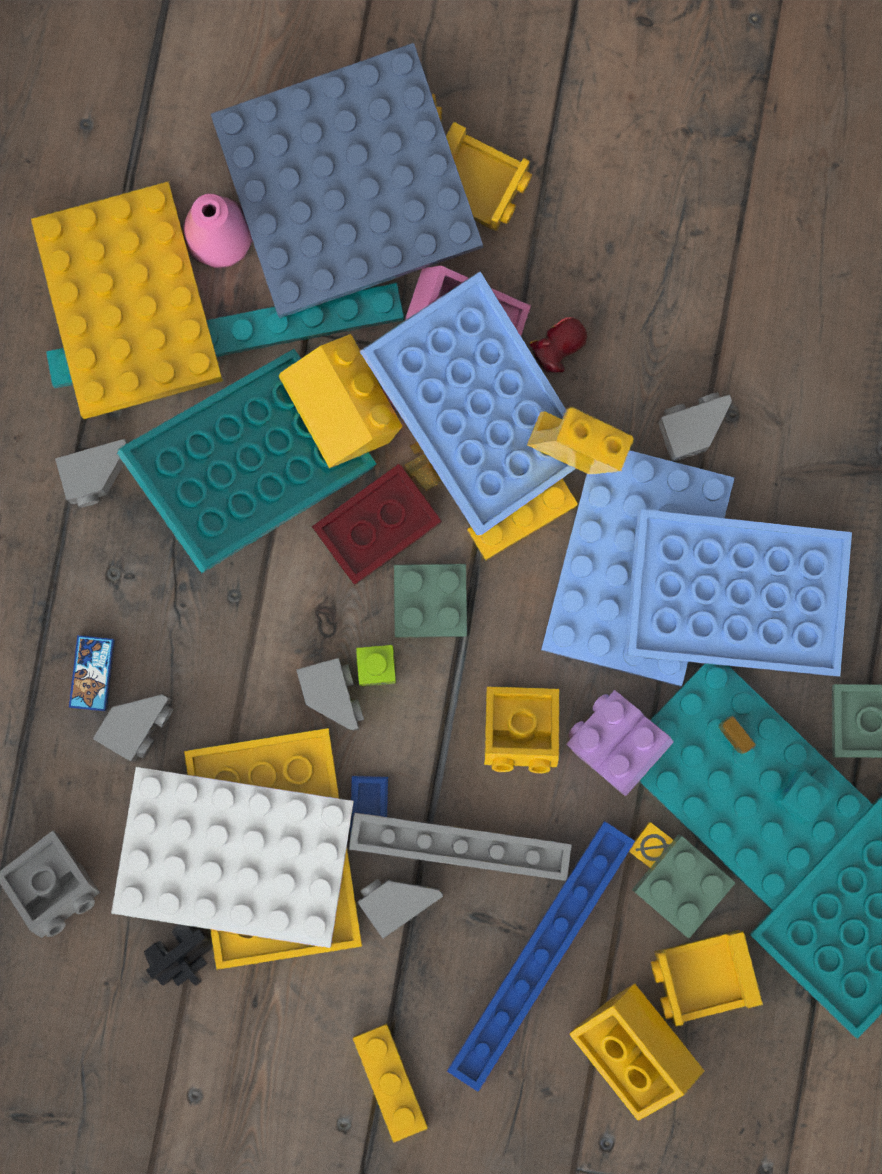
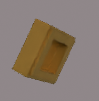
(736, 735)

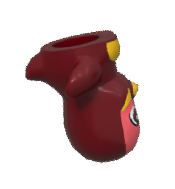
(560, 341)

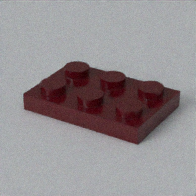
(376, 524)

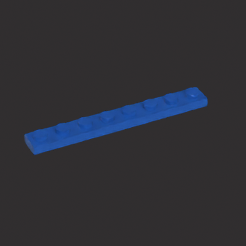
(540, 956)

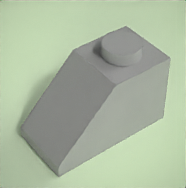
(90, 472)
(395, 903)

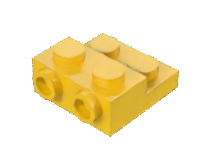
(522, 728)

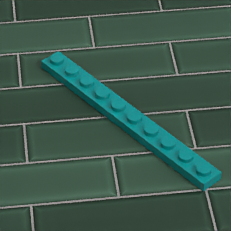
(265, 328)

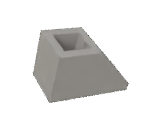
(693, 429)
(327, 692)
(130, 726)

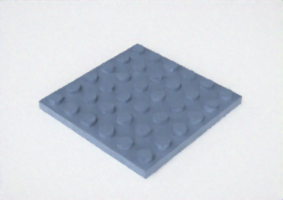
(346, 180)

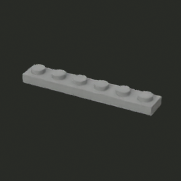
(460, 846)

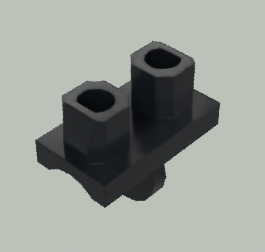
(183, 960)

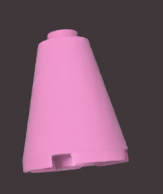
(216, 231)

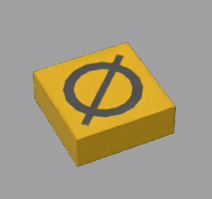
(650, 844)

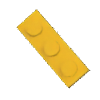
(526, 520)
(390, 1082)

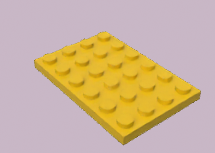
(126, 300)
(288, 763)

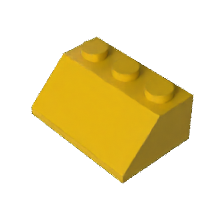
(340, 401)
(637, 1052)

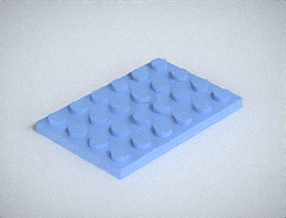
(471, 400)
(596, 575)
(738, 593)

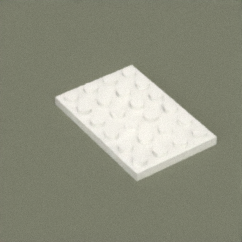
(233, 857)

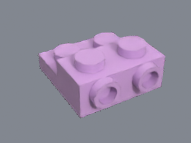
(618, 742)

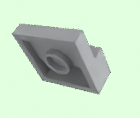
(48, 886)

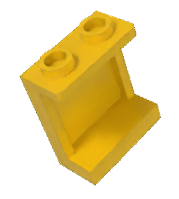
(487, 177)
(581, 441)
(706, 977)

